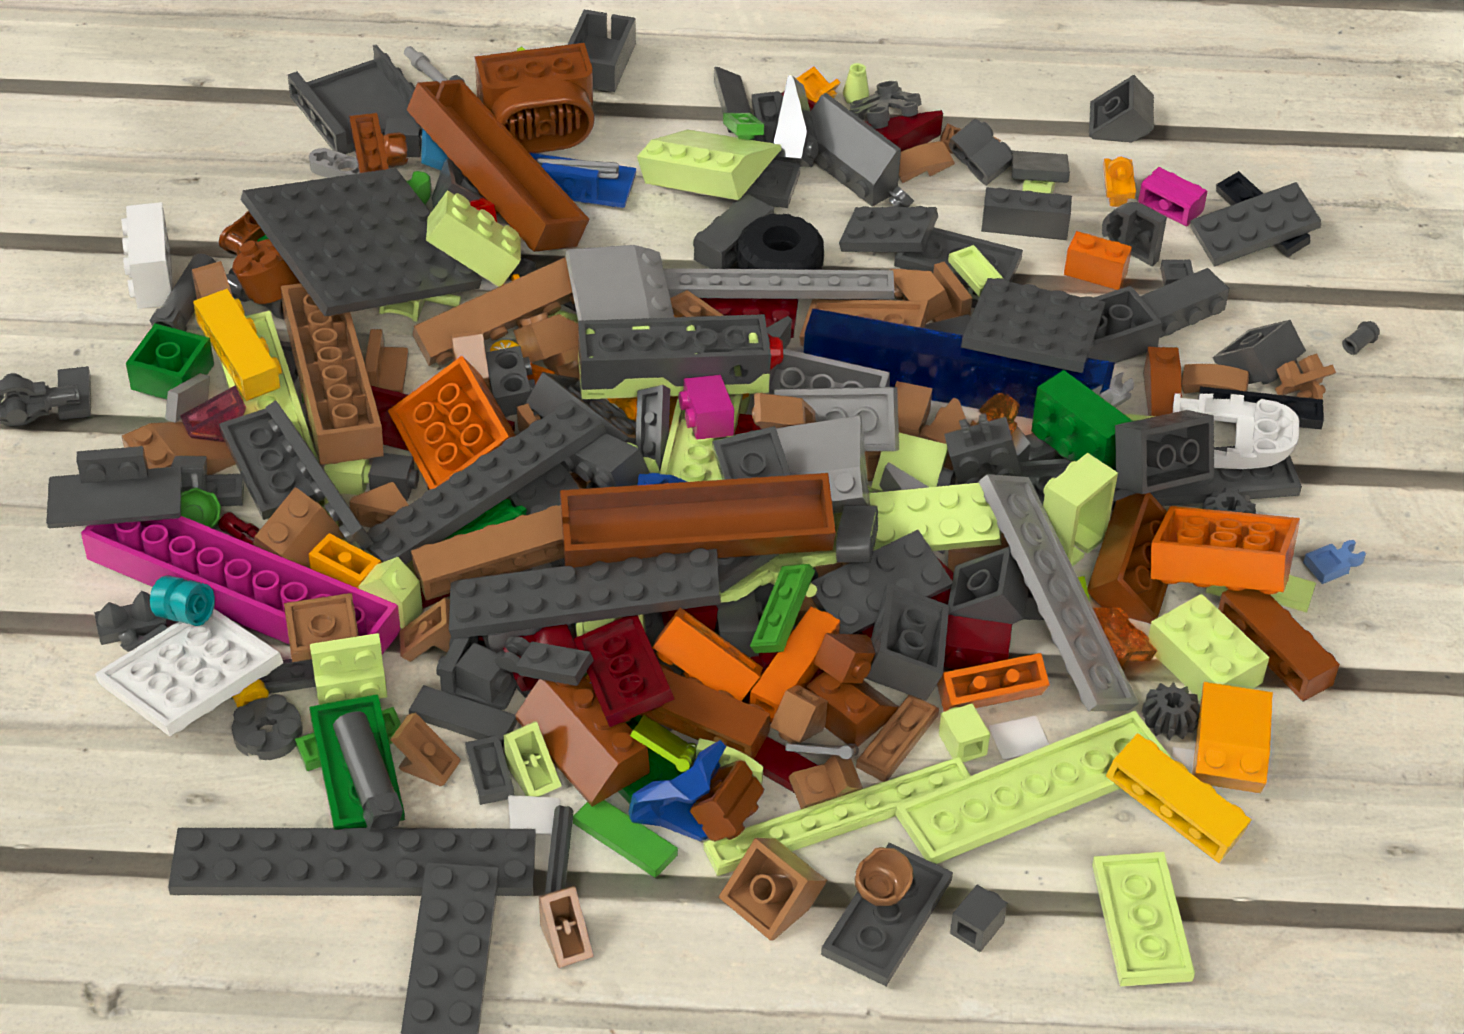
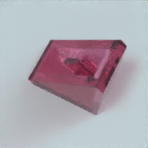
(204, 419)

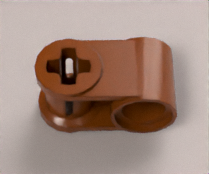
(244, 230)

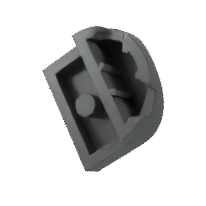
(1137, 227)

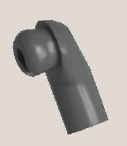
(131, 640)

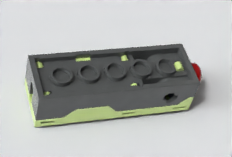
(644, 353)

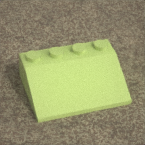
(705, 162)

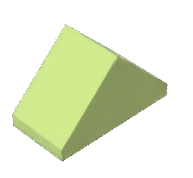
(530, 760)

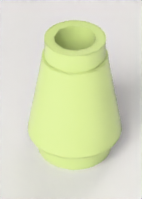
(856, 83)

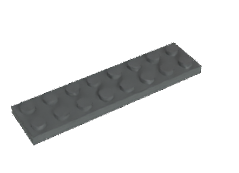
(485, 482)
(583, 593)

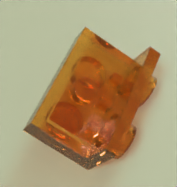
(1126, 640)

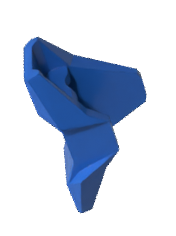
(670, 801)

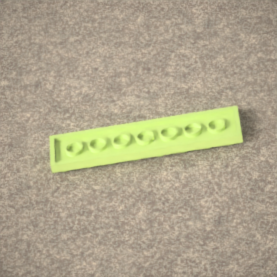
(1019, 791)

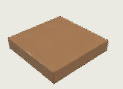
(318, 622)

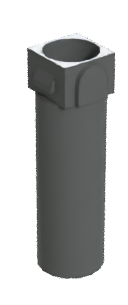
(179, 304)
(368, 771)

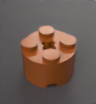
(262, 271)

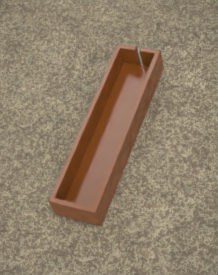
(497, 165)
(676, 518)

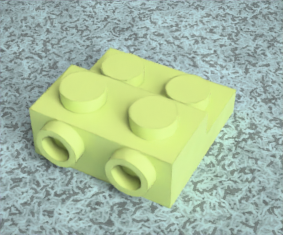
(348, 668)

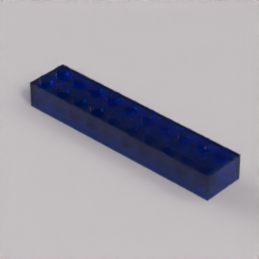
(937, 360)

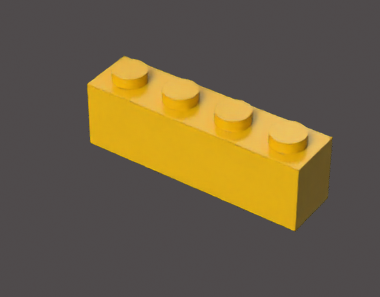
(237, 344)
(1178, 797)

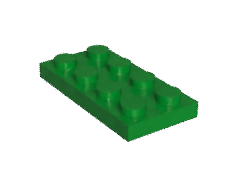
(339, 787)

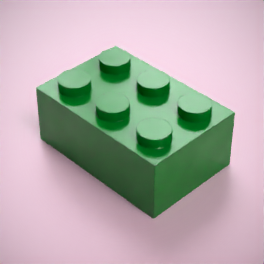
(1076, 420)

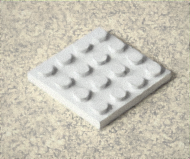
(188, 671)

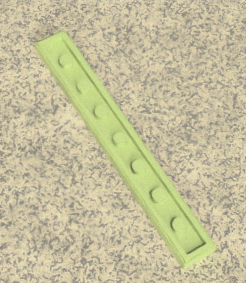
(836, 815)

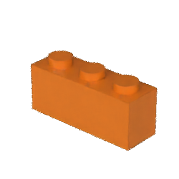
(706, 656)
(994, 682)

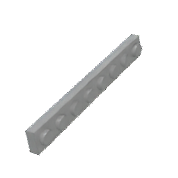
(781, 283)

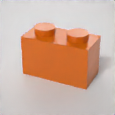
(1097, 260)

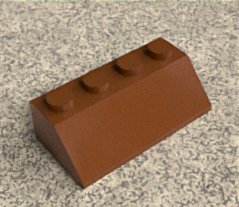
(1124, 560)
(580, 742)

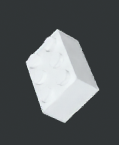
(147, 254)

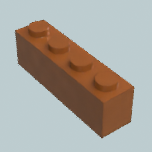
(1290, 648)
(711, 715)

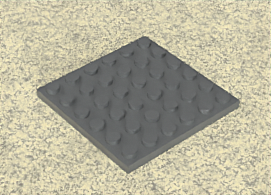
(357, 241)

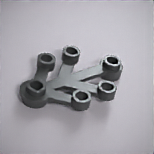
(878, 104)

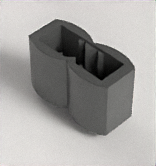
(981, 151)

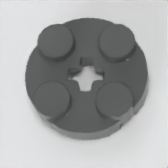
(262, 712)

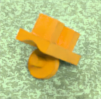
(1119, 180)

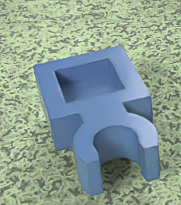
(1329, 563)

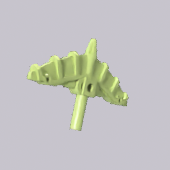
(769, 572)

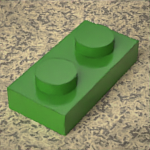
(743, 125)

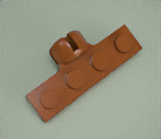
(373, 148)

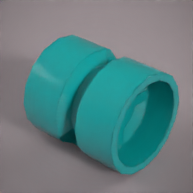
(182, 600)

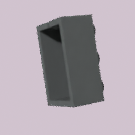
(605, 54)

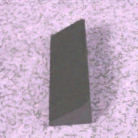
(730, 92)

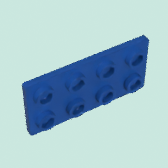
(587, 187)

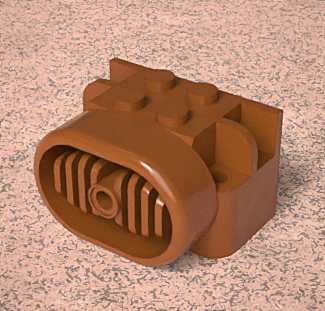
(540, 94)

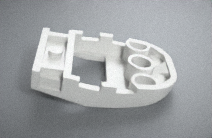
(1264, 429)

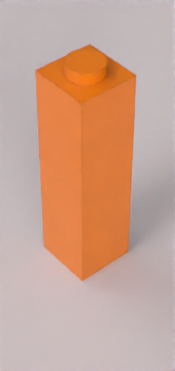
(795, 663)

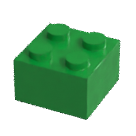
(167, 360)

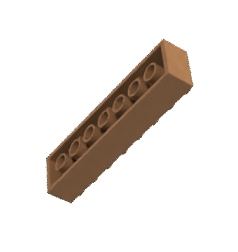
(332, 380)

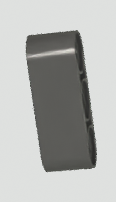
(857, 534)

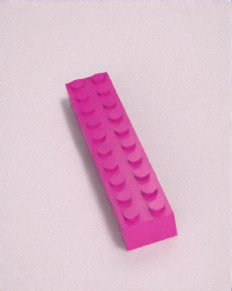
(245, 579)

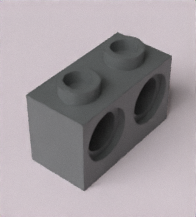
(509, 378)

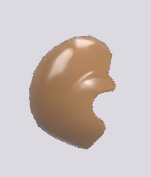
(884, 876)

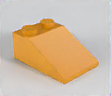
(1233, 737)

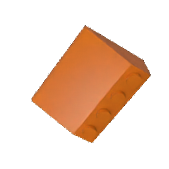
(450, 422)
(1224, 549)

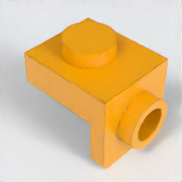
(817, 85)

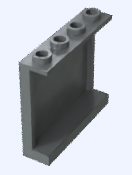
(358, 90)

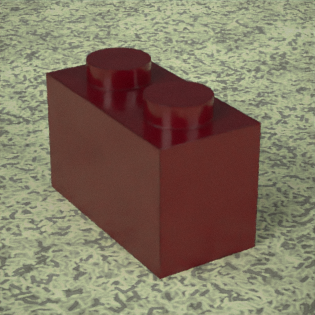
(975, 642)

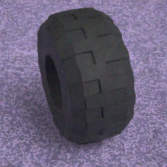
(780, 243)

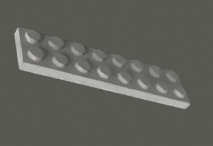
(1058, 593)

